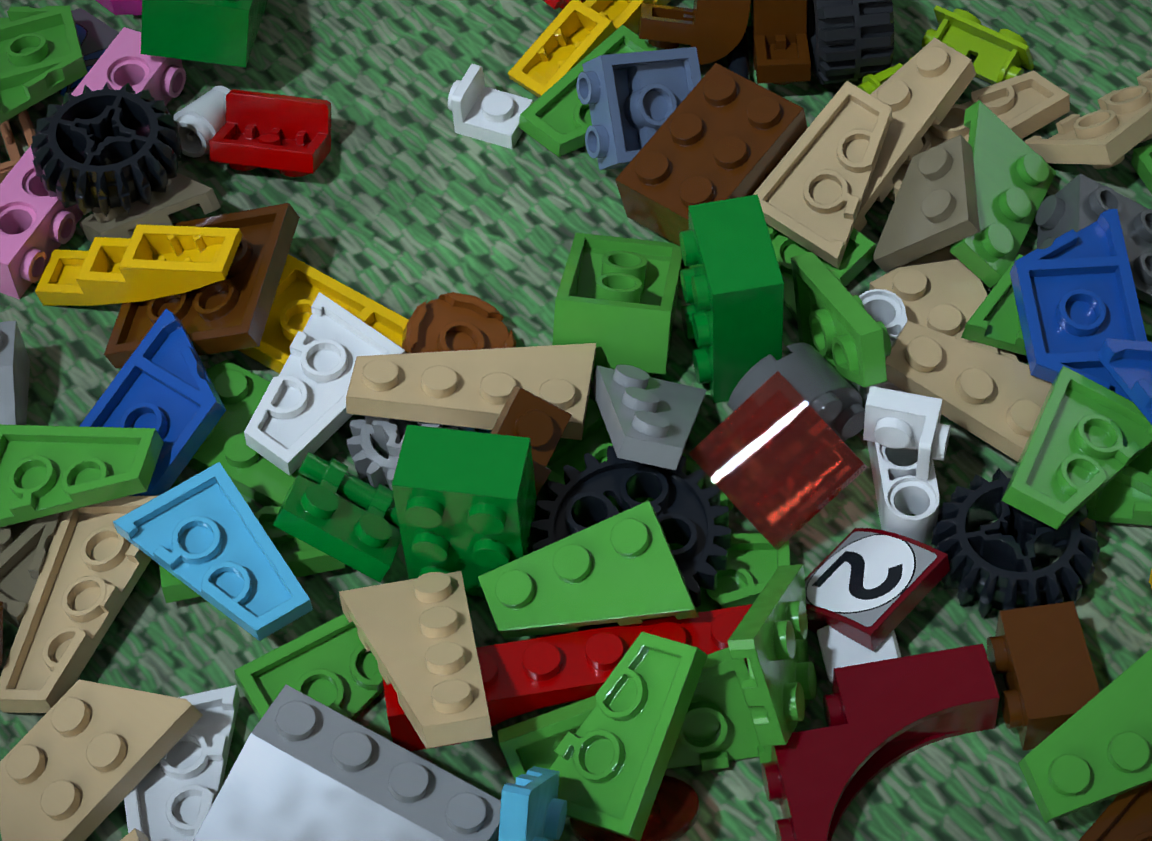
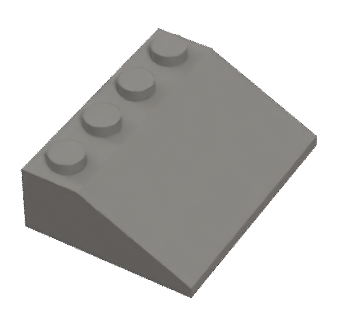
(334, 780)

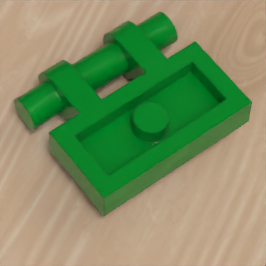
(337, 526)

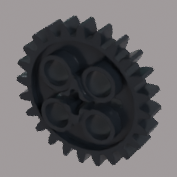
(682, 504)

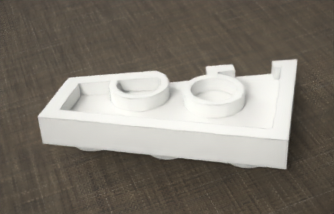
(310, 393)

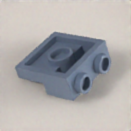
(632, 99)

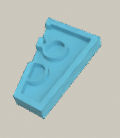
(219, 551)

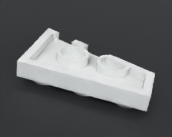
(186, 781)

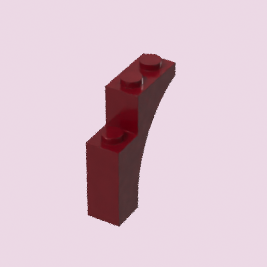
(872, 721)

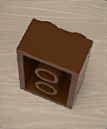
(709, 150)

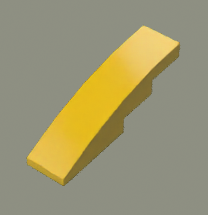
(571, 38)
(140, 268)

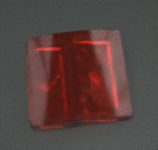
(777, 460)

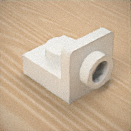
(485, 111)
(908, 422)

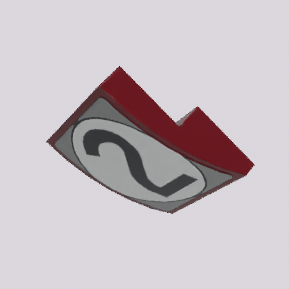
(871, 584)

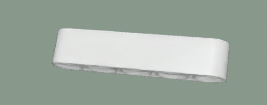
(896, 486)

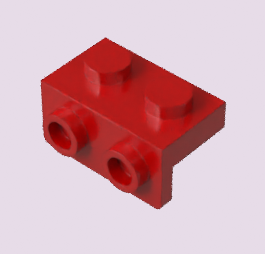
(273, 133)

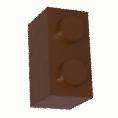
(1042, 668)

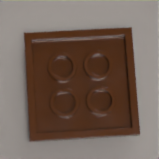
(228, 312)

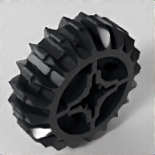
(106, 148)
(1001, 557)

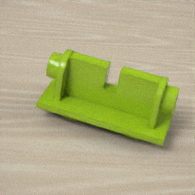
(997, 52)

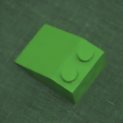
(621, 299)

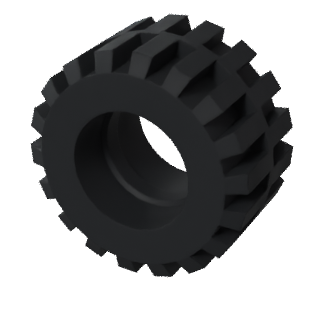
(849, 38)

